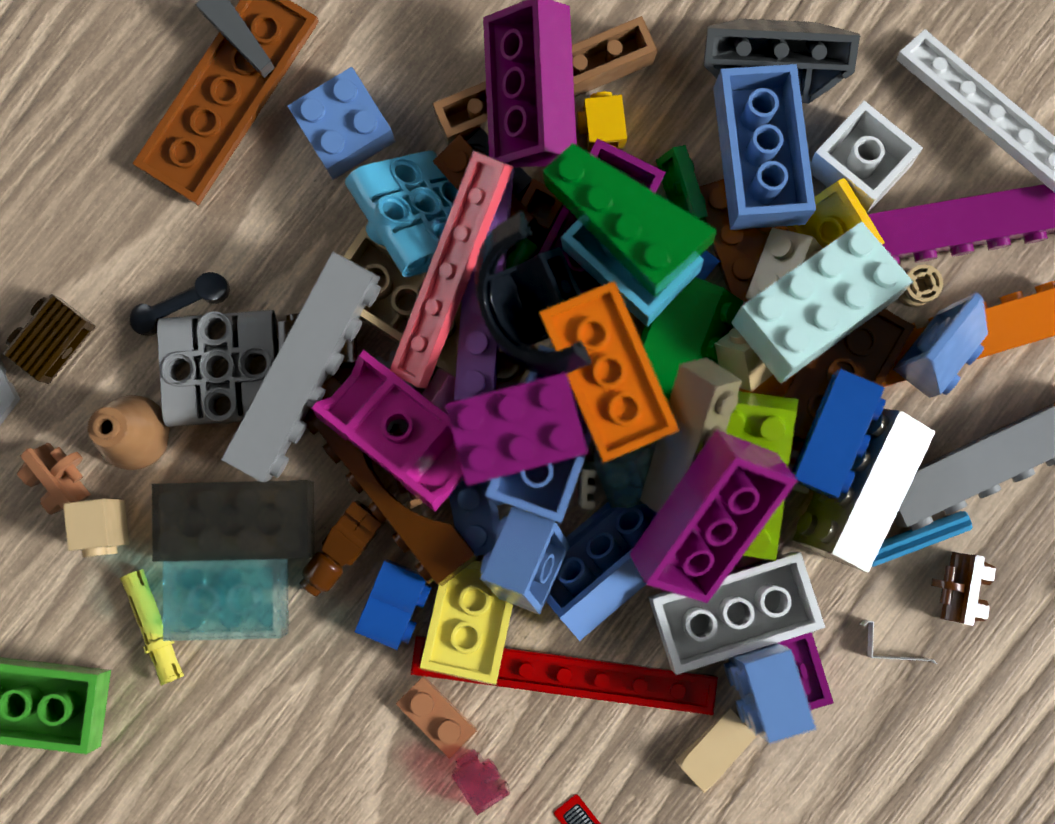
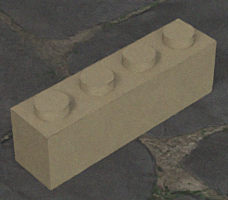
(700, 405)

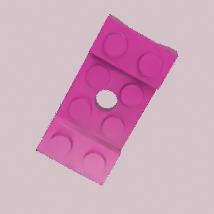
(365, 406)

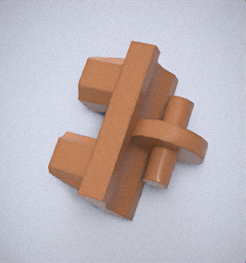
(57, 475)

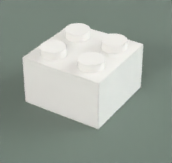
(867, 154)

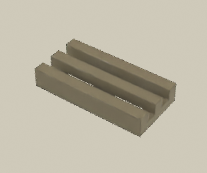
(586, 486)

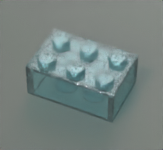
(225, 599)

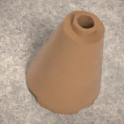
(129, 432)

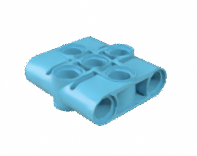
(404, 207)

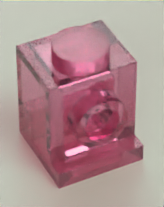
(478, 781)

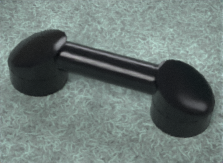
(208, 286)

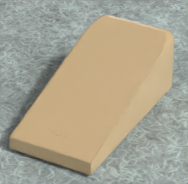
(715, 750)

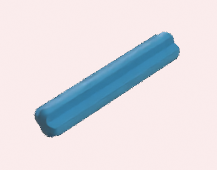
(931, 534)

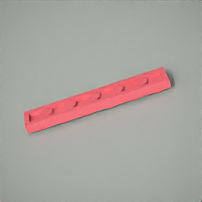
(450, 269)

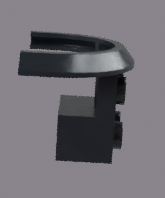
(517, 295)

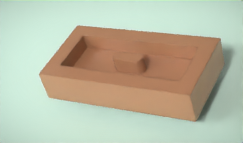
(436, 717)

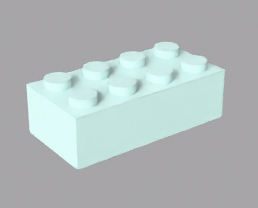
(821, 302)

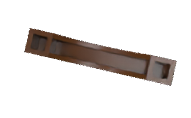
(435, 544)

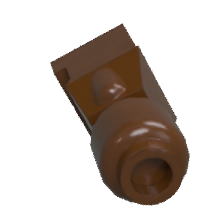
(340, 548)

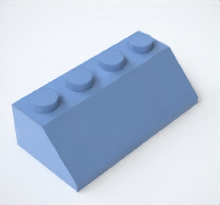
(598, 568)

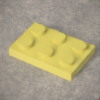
(467, 629)

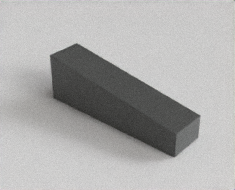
(230, 24)

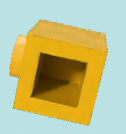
(603, 119)

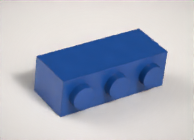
(838, 434)

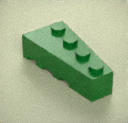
(628, 219)

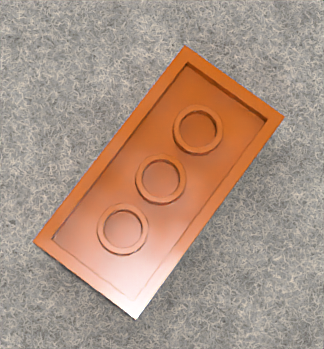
(619, 387)

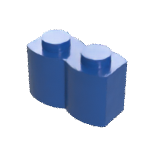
(392, 605)

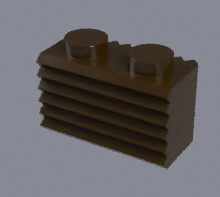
(48, 338)

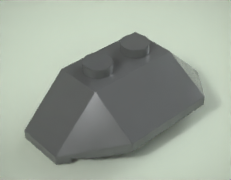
(820, 51)

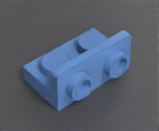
(475, 516)

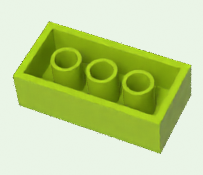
(769, 424)

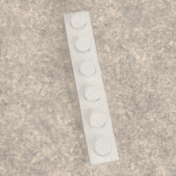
(982, 105)

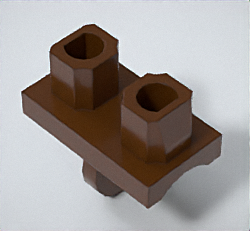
(962, 588)

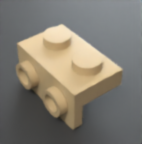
(780, 256)

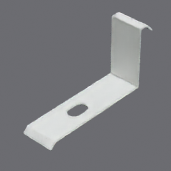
(870, 645)

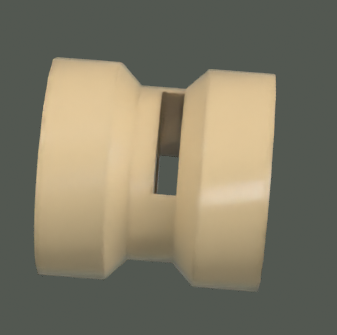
(917, 293)

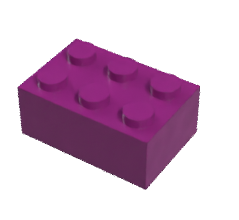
(516, 429)

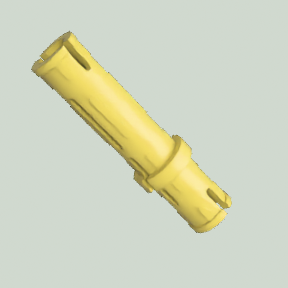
(151, 627)

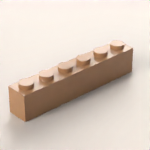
(595, 63)

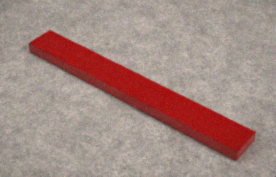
(595, 679)

